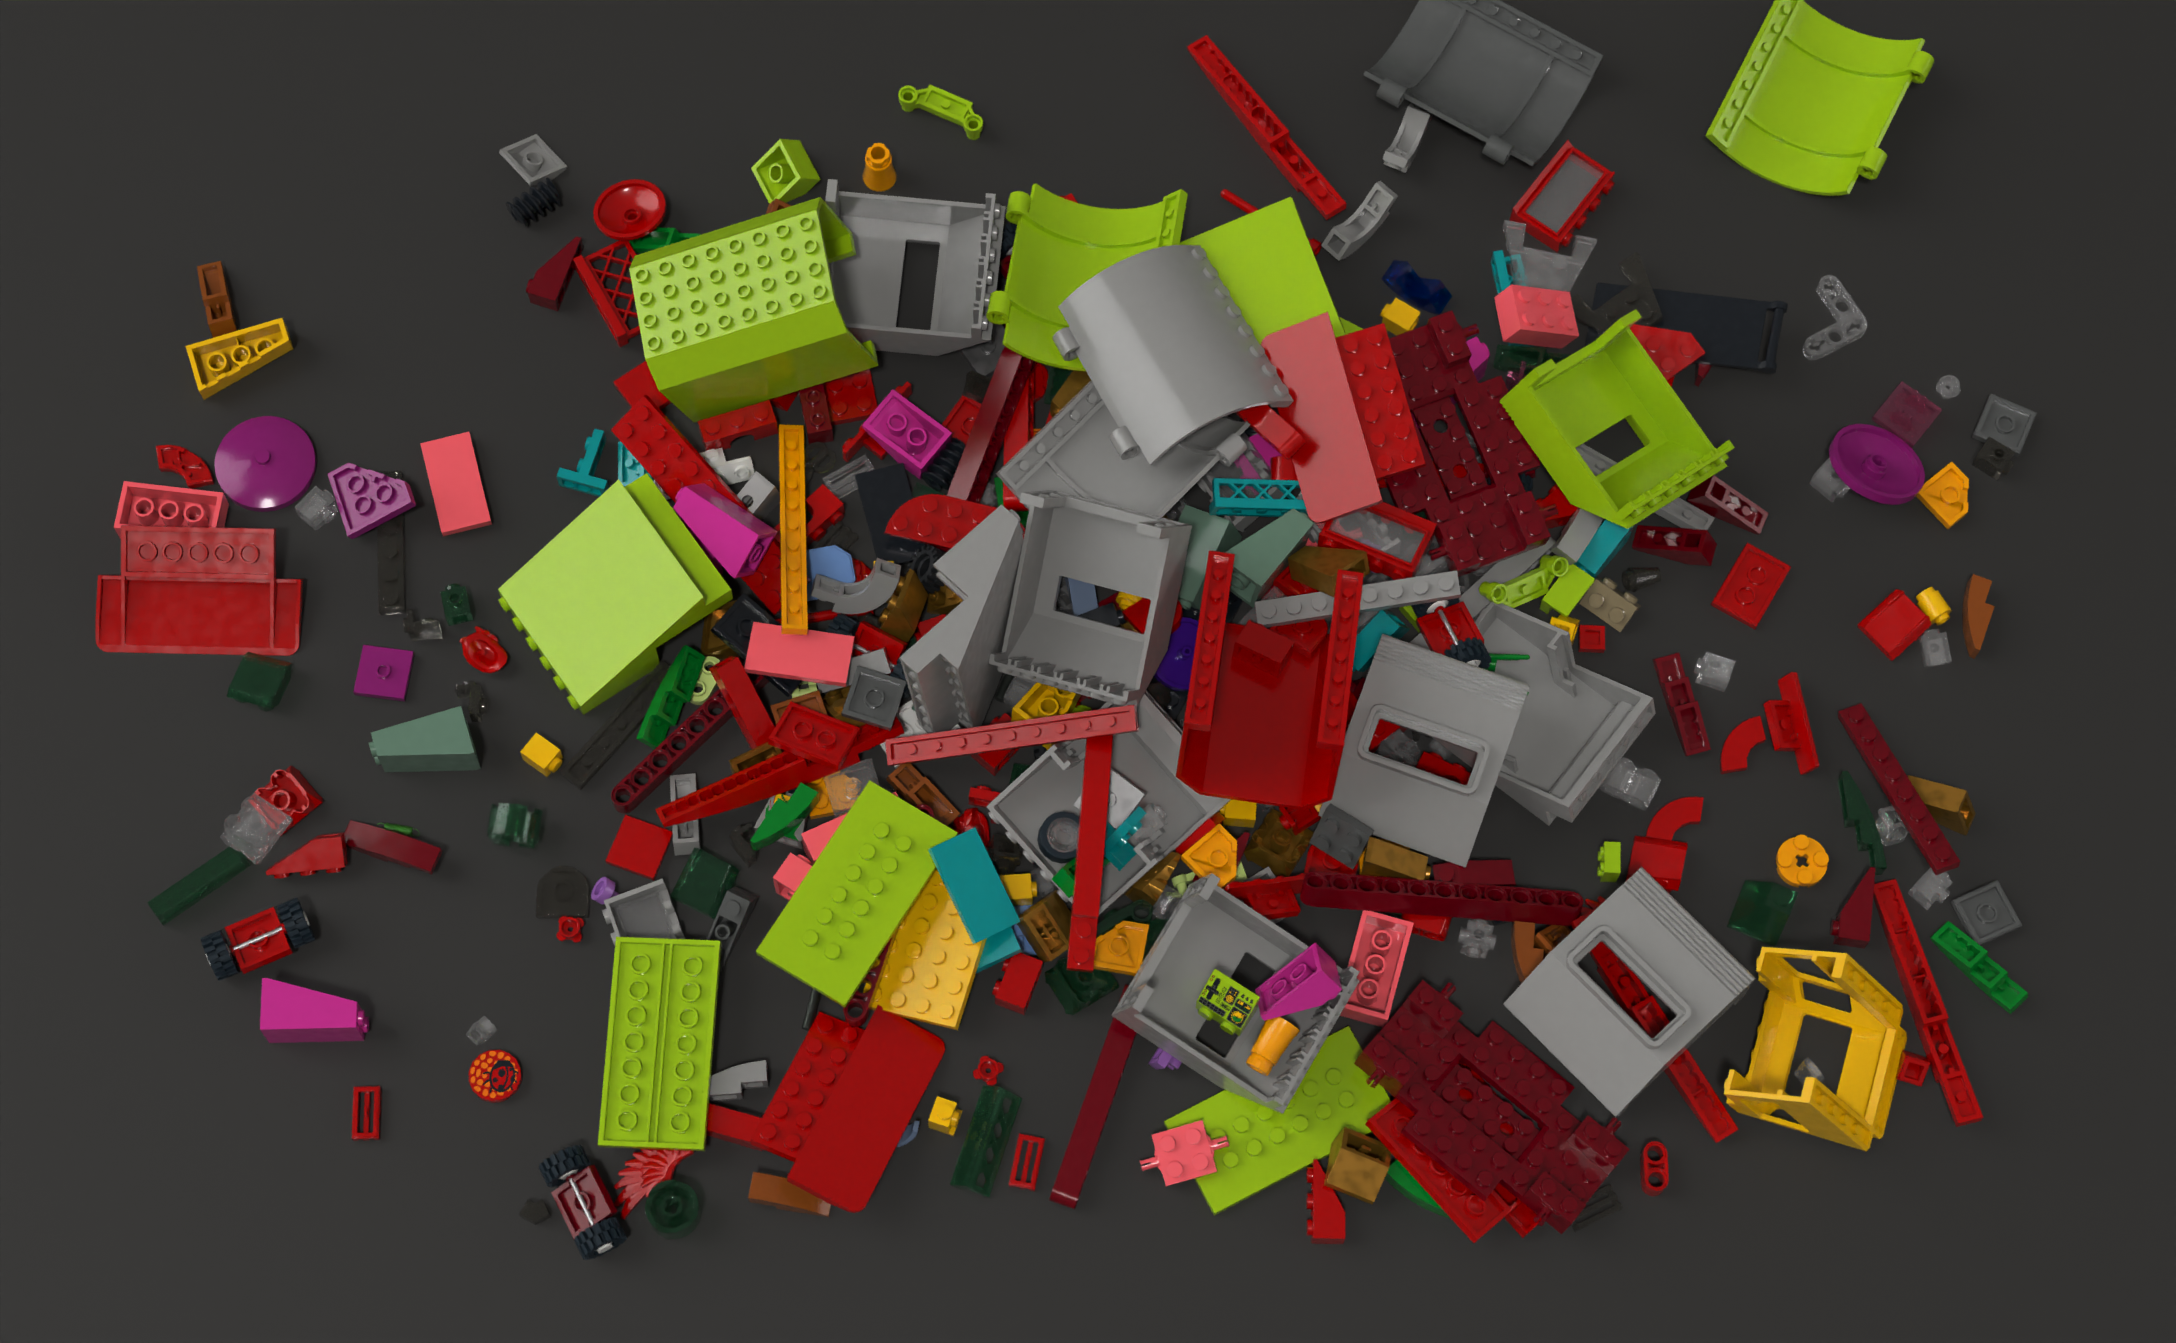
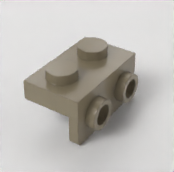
(1610, 603)

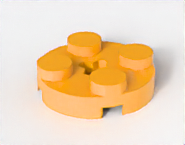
(1803, 847)

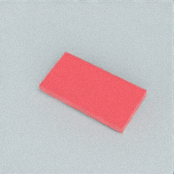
(456, 484)
(809, 657)

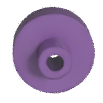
(603, 890)

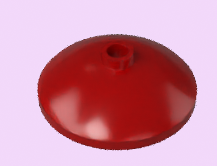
(629, 209)

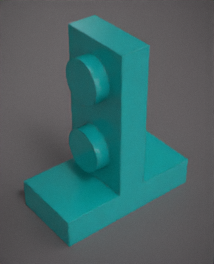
(584, 478)
(1116, 846)

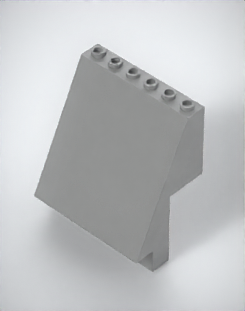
(950, 664)
(1570, 722)
(1141, 757)

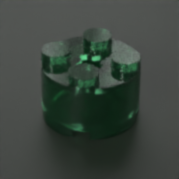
(514, 824)
(659, 1215)

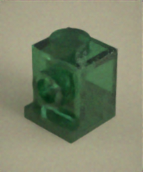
(456, 612)

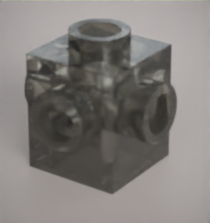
(1004, 854)

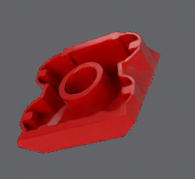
(1895, 624)
(290, 794)
(1660, 858)

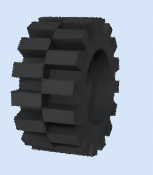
(924, 568)

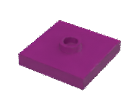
(383, 673)

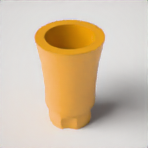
(879, 170)
(1271, 1044)

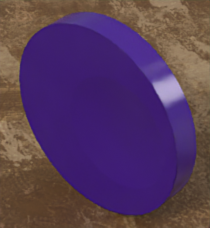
(1177, 663)

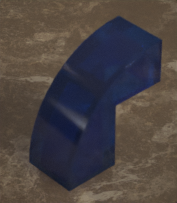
(1421, 292)

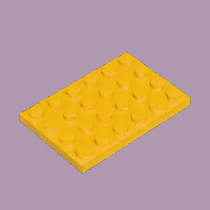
(930, 962)

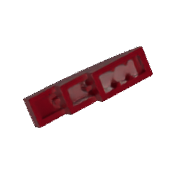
(1681, 704)
(392, 846)

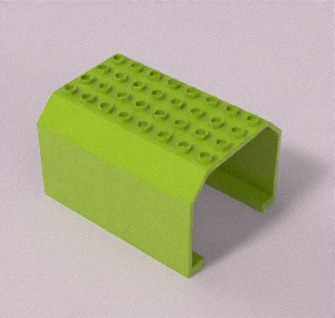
(747, 311)

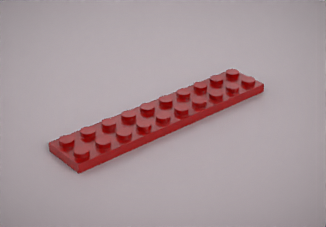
(678, 464)

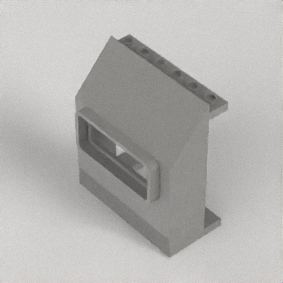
(870, 281)
(1103, 548)
(1443, 702)
(1213, 933)
(1666, 953)

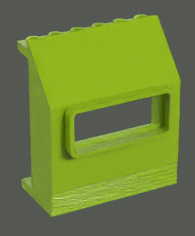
(1592, 391)

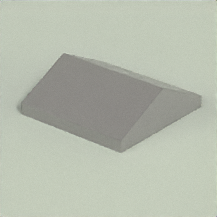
(533, 160)

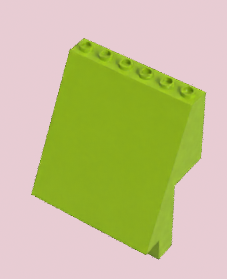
(1269, 269)
(612, 592)

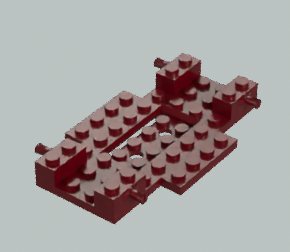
(1480, 519)
(1545, 1169)

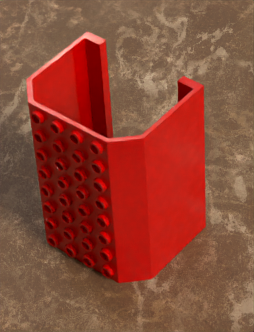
(1263, 733)

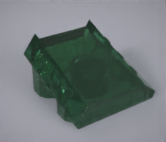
(260, 681)
(704, 882)
(1079, 988)

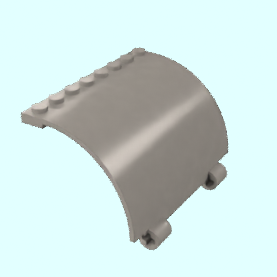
(1166, 348)
(1080, 459)

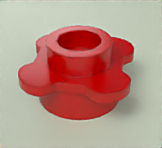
(567, 922)
(987, 1063)

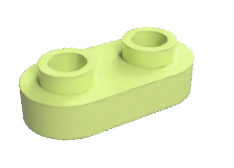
(705, 681)

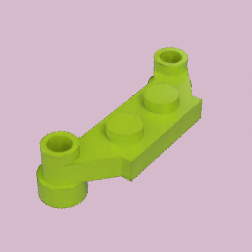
(943, 105)
(1526, 586)

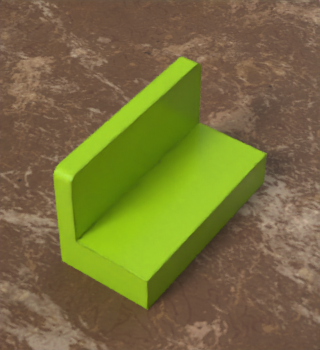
(1567, 591)

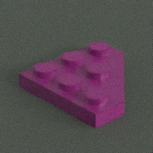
(368, 497)

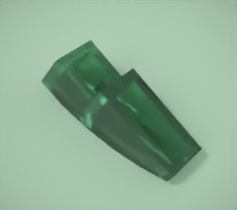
(1510, 357)

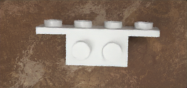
(729, 471)

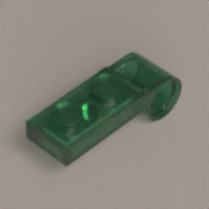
(1114, 917)

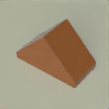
(1550, 938)

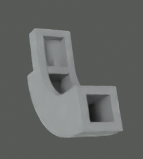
(1408, 138)
(1365, 221)
(861, 595)

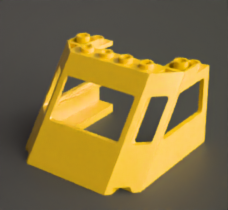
(1870, 1064)

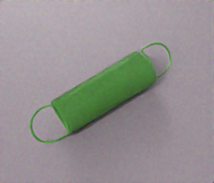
(404, 830)

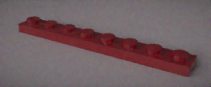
(1899, 789)

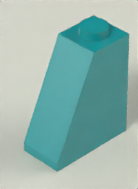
(1603, 547)
(1369, 638)

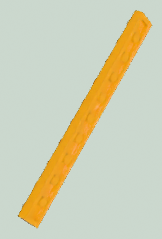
(792, 530)

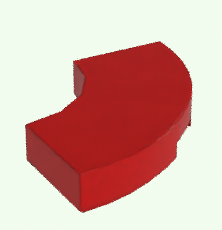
(185, 463)
(1740, 743)
(1674, 816)

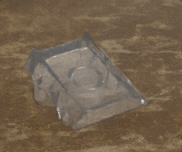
(255, 828)

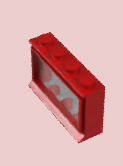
(1562, 197)
(1390, 536)

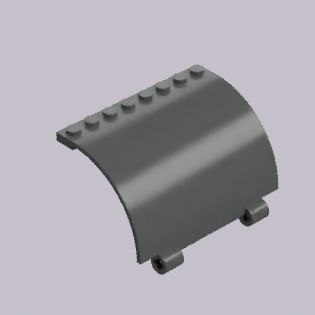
(1488, 74)

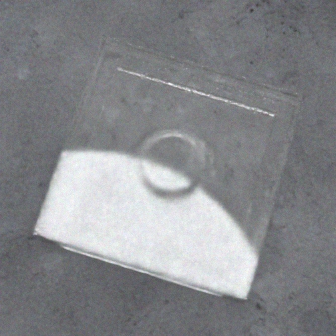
(847, 784)

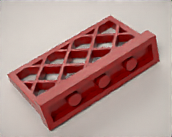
(600, 294)

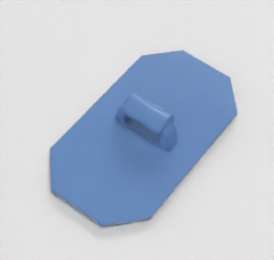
(831, 563)

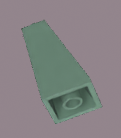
(1207, 534)
(1266, 555)
(426, 744)

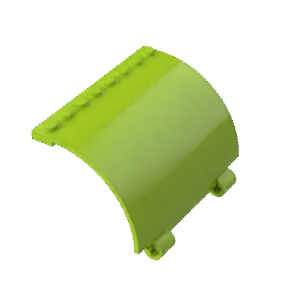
(1815, 101)
(1059, 250)

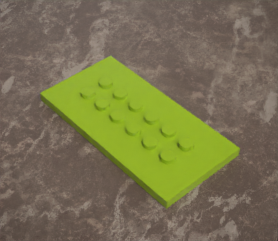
(855, 894)
(660, 1044)
(1276, 1145)

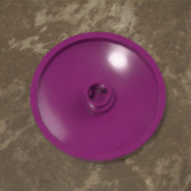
(265, 463)
(1876, 464)

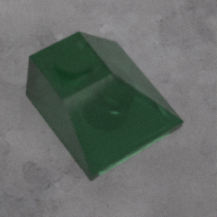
(1762, 910)

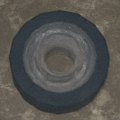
(1048, 841)

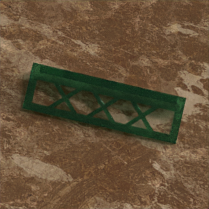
(198, 884)
(982, 1137)

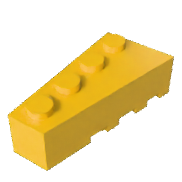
(237, 354)
(1044, 702)

